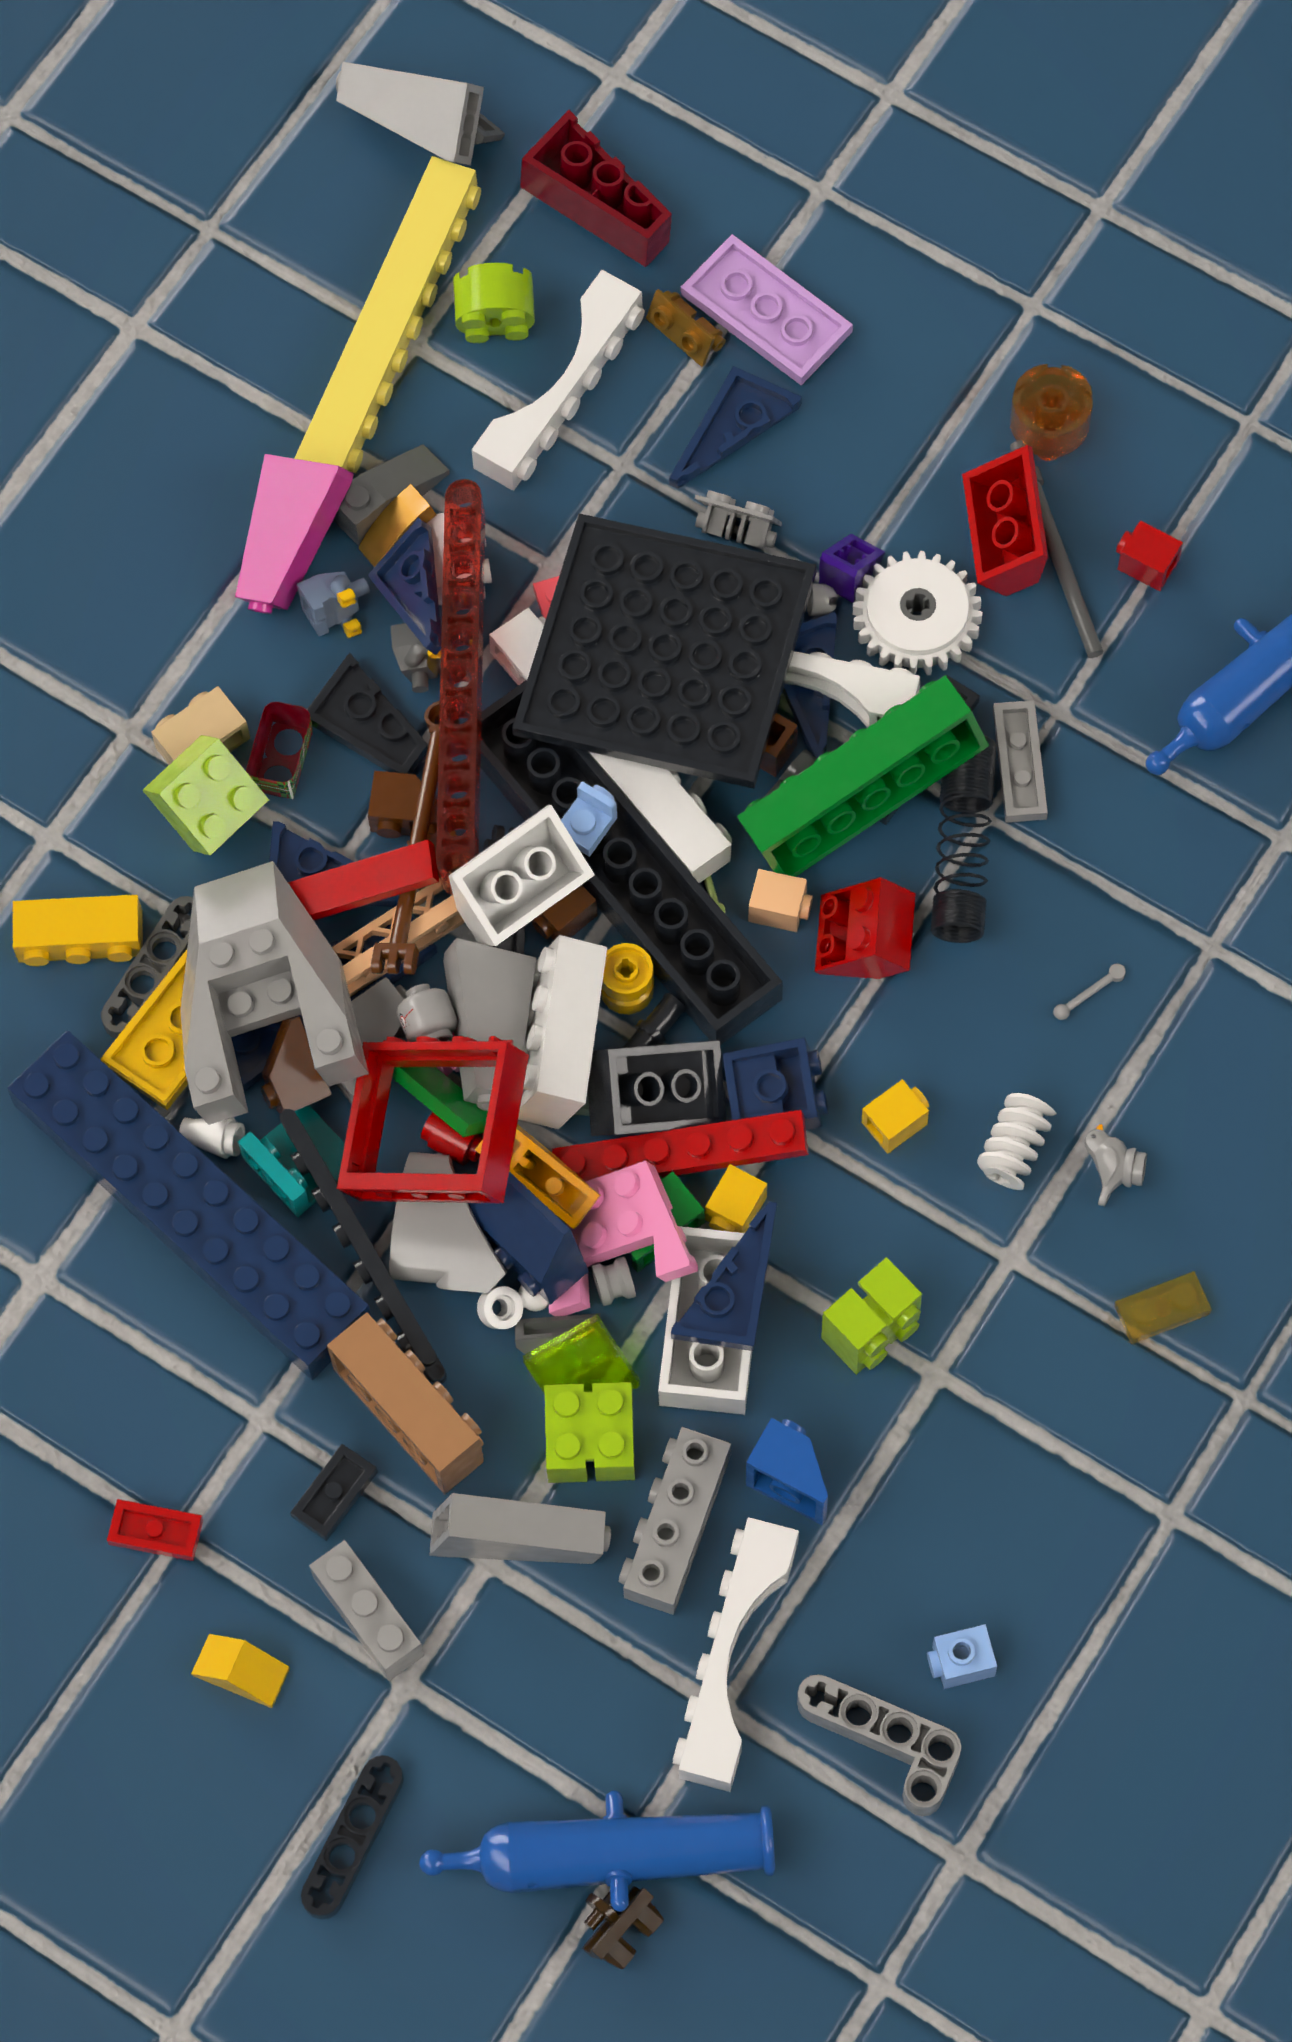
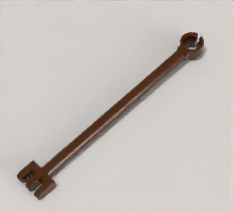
(398, 948)

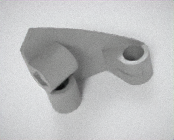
(441, 1239)

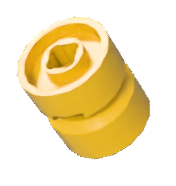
(627, 979)

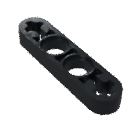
(358, 1839)

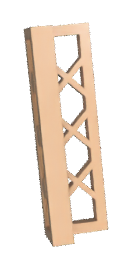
(423, 931)

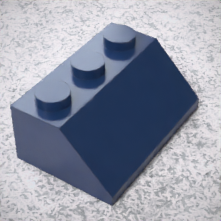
(531, 1241)

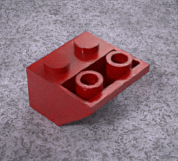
(865, 930)

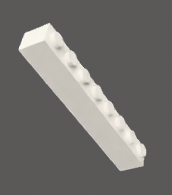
(652, 790)

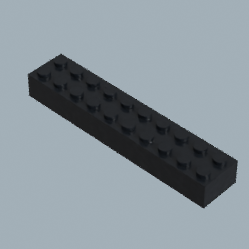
(638, 881)

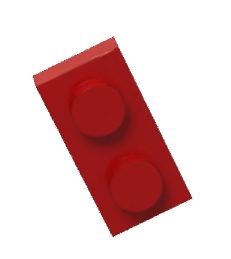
(155, 1530)

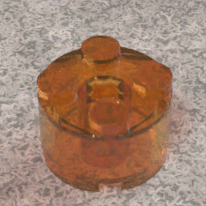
(1051, 410)

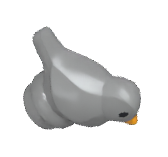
(1114, 1162)

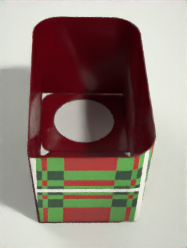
(286, 717)

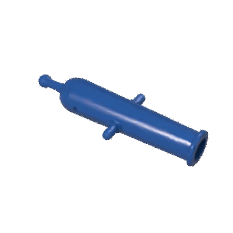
(1234, 695)
(613, 1850)

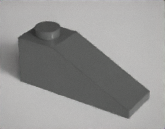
(382, 484)

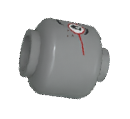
(427, 1014)

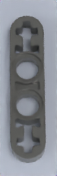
(147, 964)

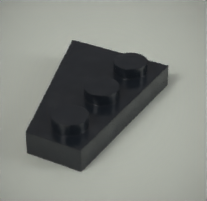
(364, 720)

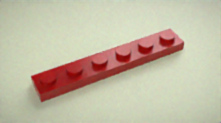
(694, 1147)

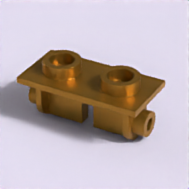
(675, 320)

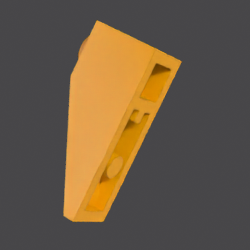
(550, 1179)

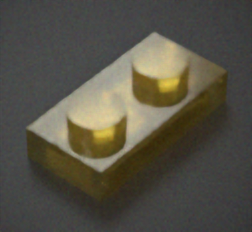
(1162, 1307)

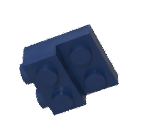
(775, 1081)

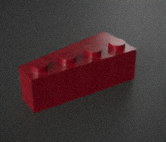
(594, 191)

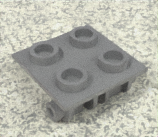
(721, 505)

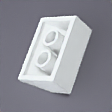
(518, 878)

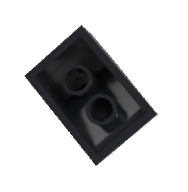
(655, 1088)

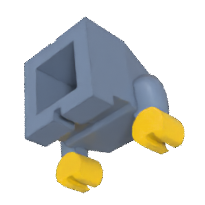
(332, 600)

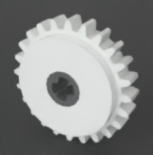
(922, 640)

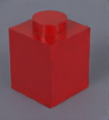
(1148, 555)

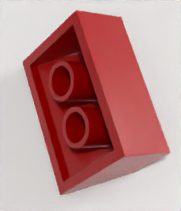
(1006, 522)

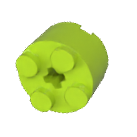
(494, 302)

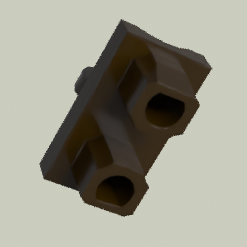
(607, 1939)

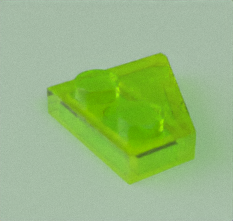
(580, 1357)

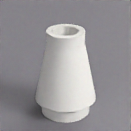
(216, 1138)

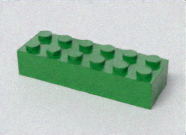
(864, 779)

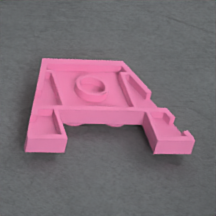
(626, 1218)

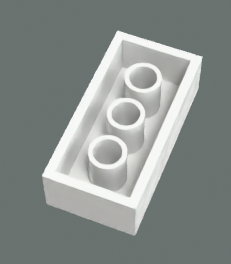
(561, 1030)
(699, 1373)

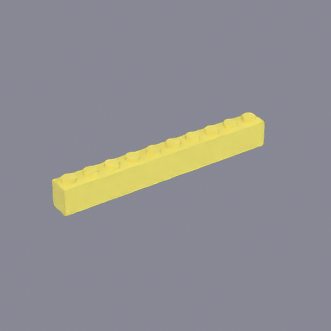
(391, 316)

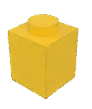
(896, 1115)
(735, 1201)

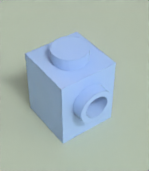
(962, 1657)

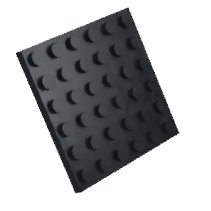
(665, 650)

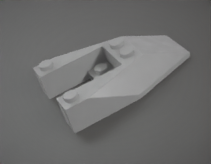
(252, 965)

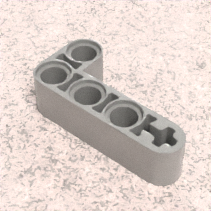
(875, 1736)

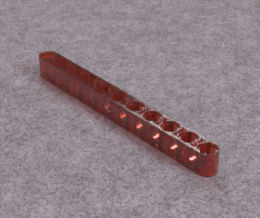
(459, 667)

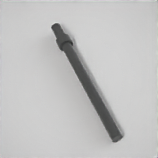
(1065, 572)

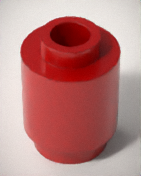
(449, 1142)

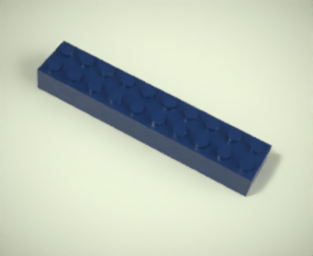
(187, 1202)

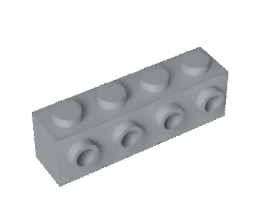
(676, 1521)

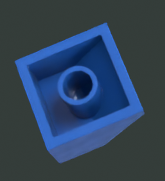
(787, 1470)

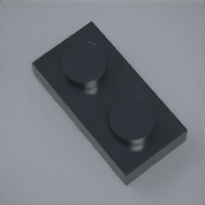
(334, 1492)

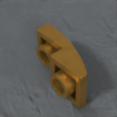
(394, 523)

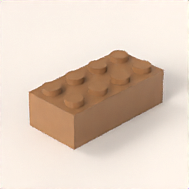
(406, 1402)

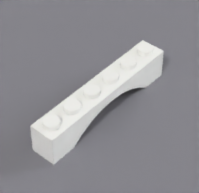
(515, 441)
(854, 684)
(761, 1568)

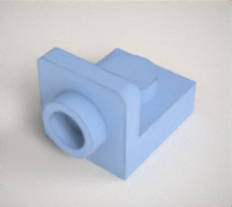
(590, 817)

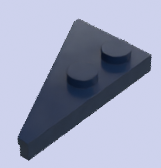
(736, 416)
(409, 583)
(807, 705)
(302, 857)
(730, 1303)

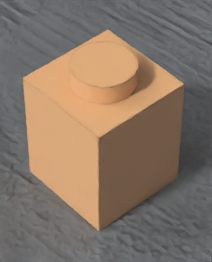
(779, 900)

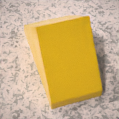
(241, 1669)

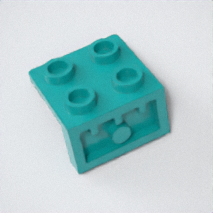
(274, 1165)

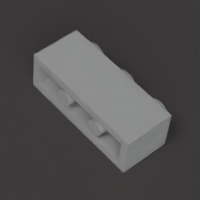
(366, 1610)

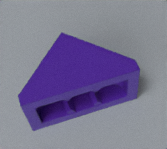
(847, 563)

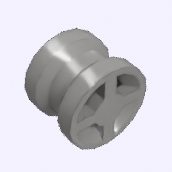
(613, 1281)

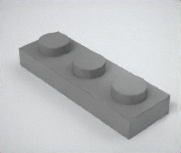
(1020, 761)

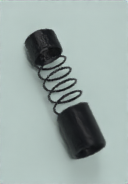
(968, 789)

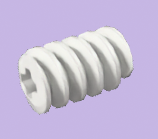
(1012, 1139)

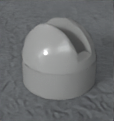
(819, 600)

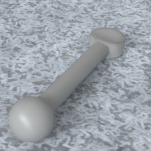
(1116, 974)

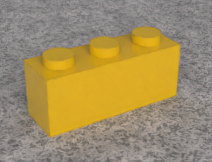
(77, 929)

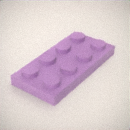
(766, 309)

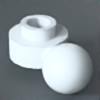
(511, 1306)

